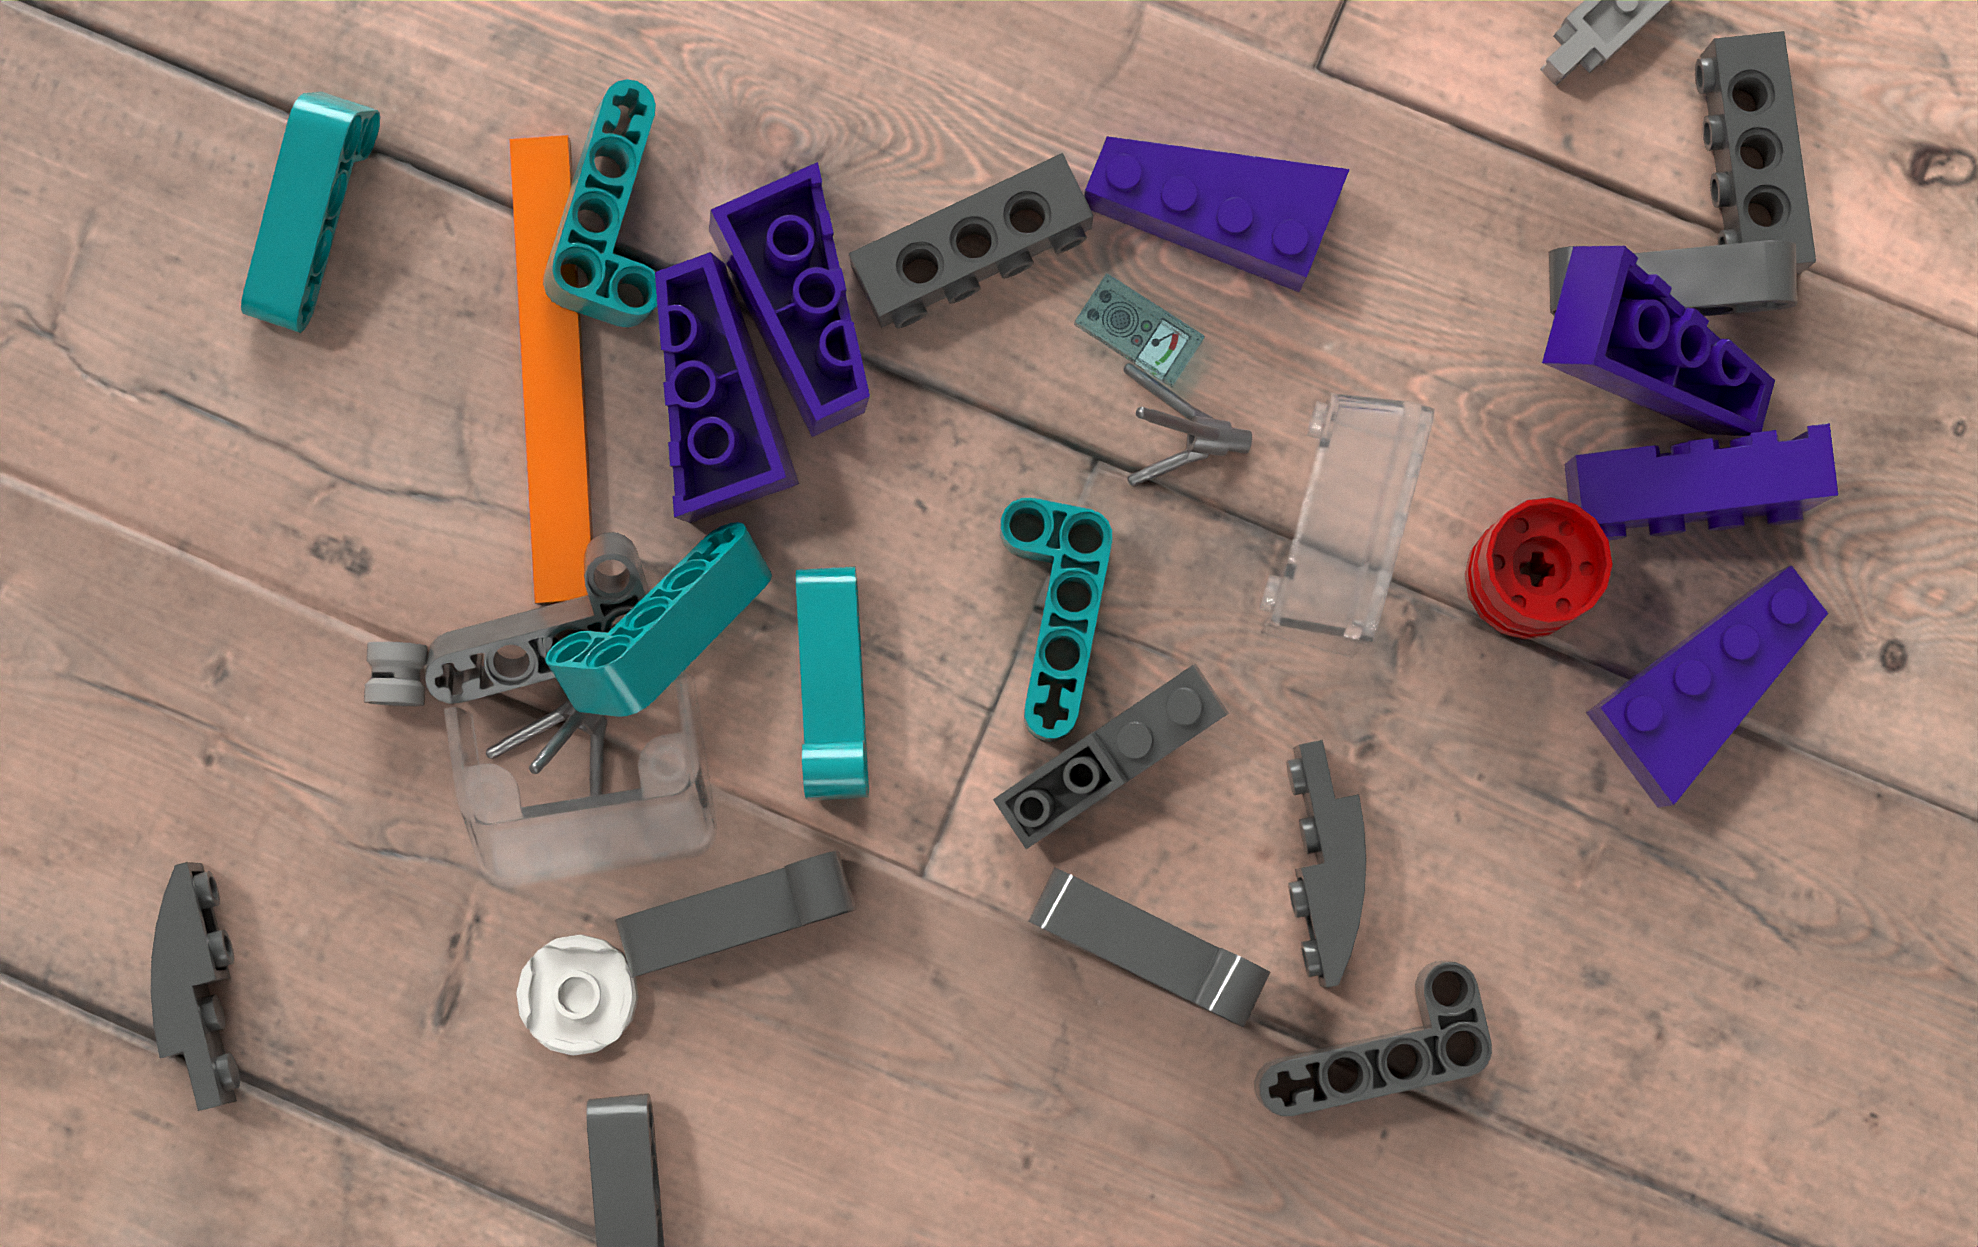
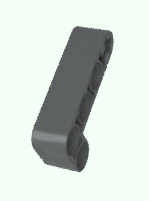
(1714, 277)
(534, 630)
(736, 914)
(1149, 947)
(1371, 1053)
(624, 1172)

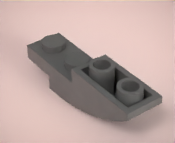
(1110, 756)
(1334, 889)
(185, 959)

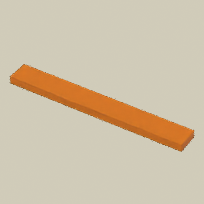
(550, 375)

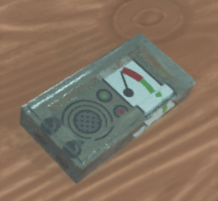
(1139, 330)

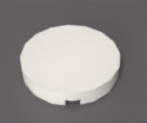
(577, 995)

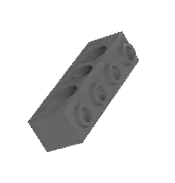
(1761, 69)
(1044, 188)

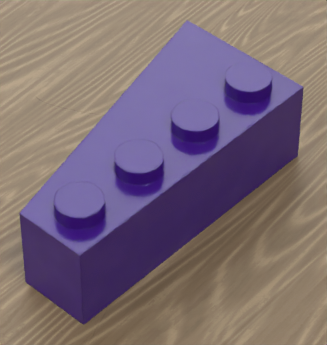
(1221, 204)
(792, 284)
(1645, 346)
(719, 409)
(1705, 482)
(1698, 692)

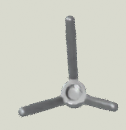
(1203, 432)
(590, 723)

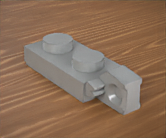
(1596, 33)

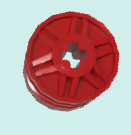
(1560, 545)

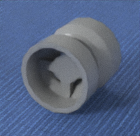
(395, 674)

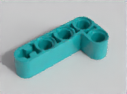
(609, 200)
(305, 206)
(1056, 622)
(665, 630)
(831, 684)

